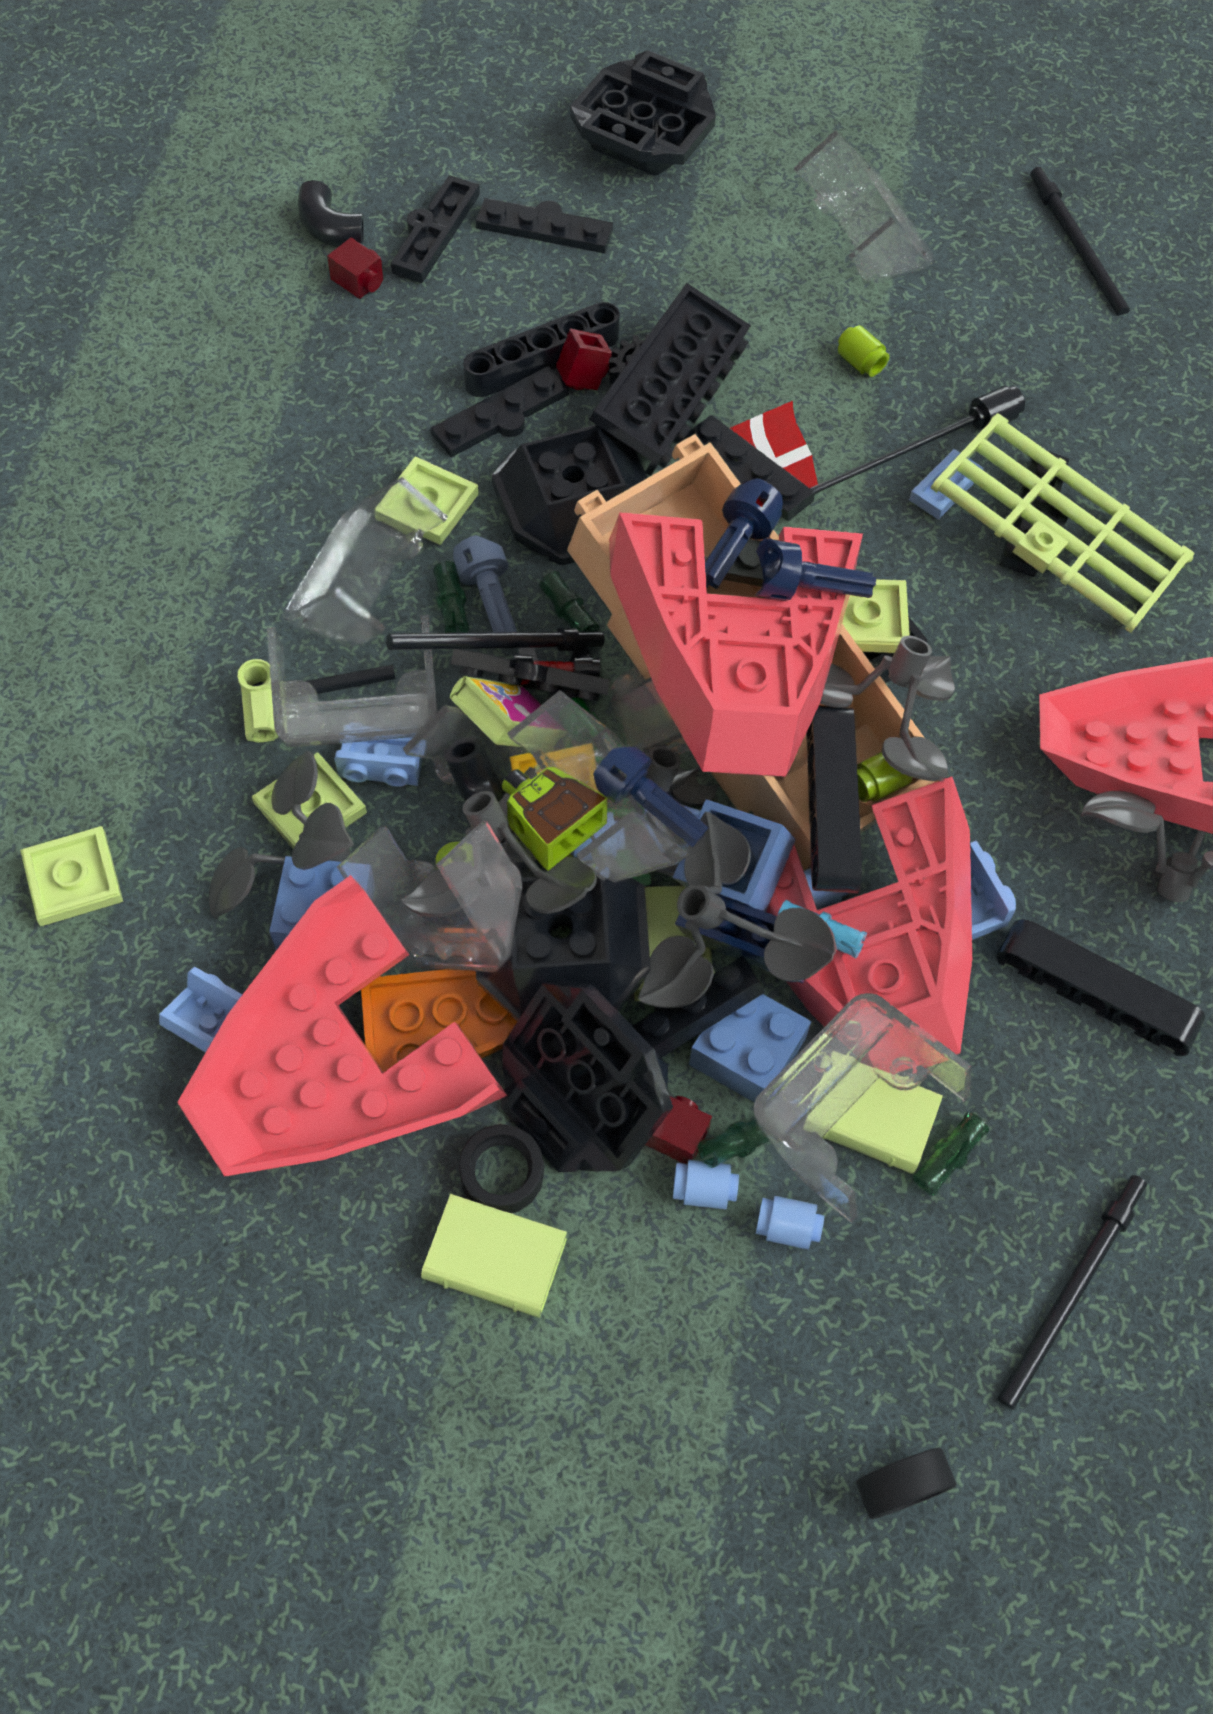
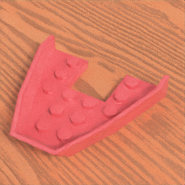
(729, 667)
(1137, 736)
(915, 929)
(294, 1076)

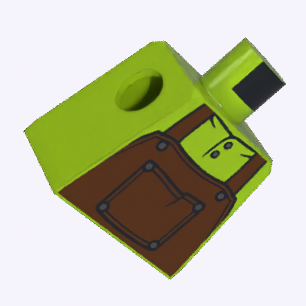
(553, 813)

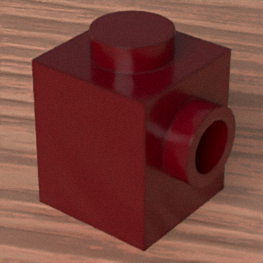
(355, 268)
(584, 360)
(681, 1130)

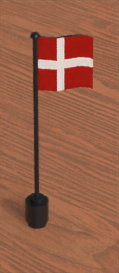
(781, 440)

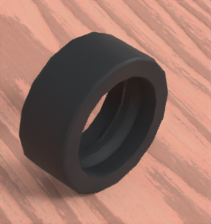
(495, 1136)
(905, 1483)

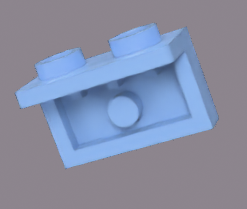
(378, 762)
(990, 900)
(199, 1009)

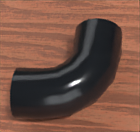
(323, 221)
(472, 769)

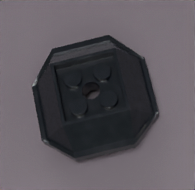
(645, 112)
(548, 477)
(602, 950)
(582, 1080)

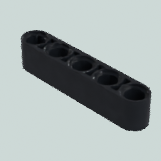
(530, 351)
(834, 801)
(1103, 985)

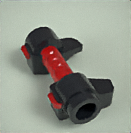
(580, 662)

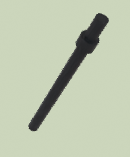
(1051, 196)
(564, 639)
(1116, 1219)

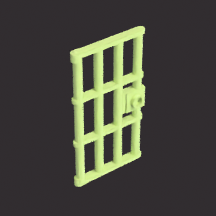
(1047, 538)

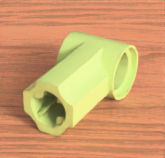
(257, 701)

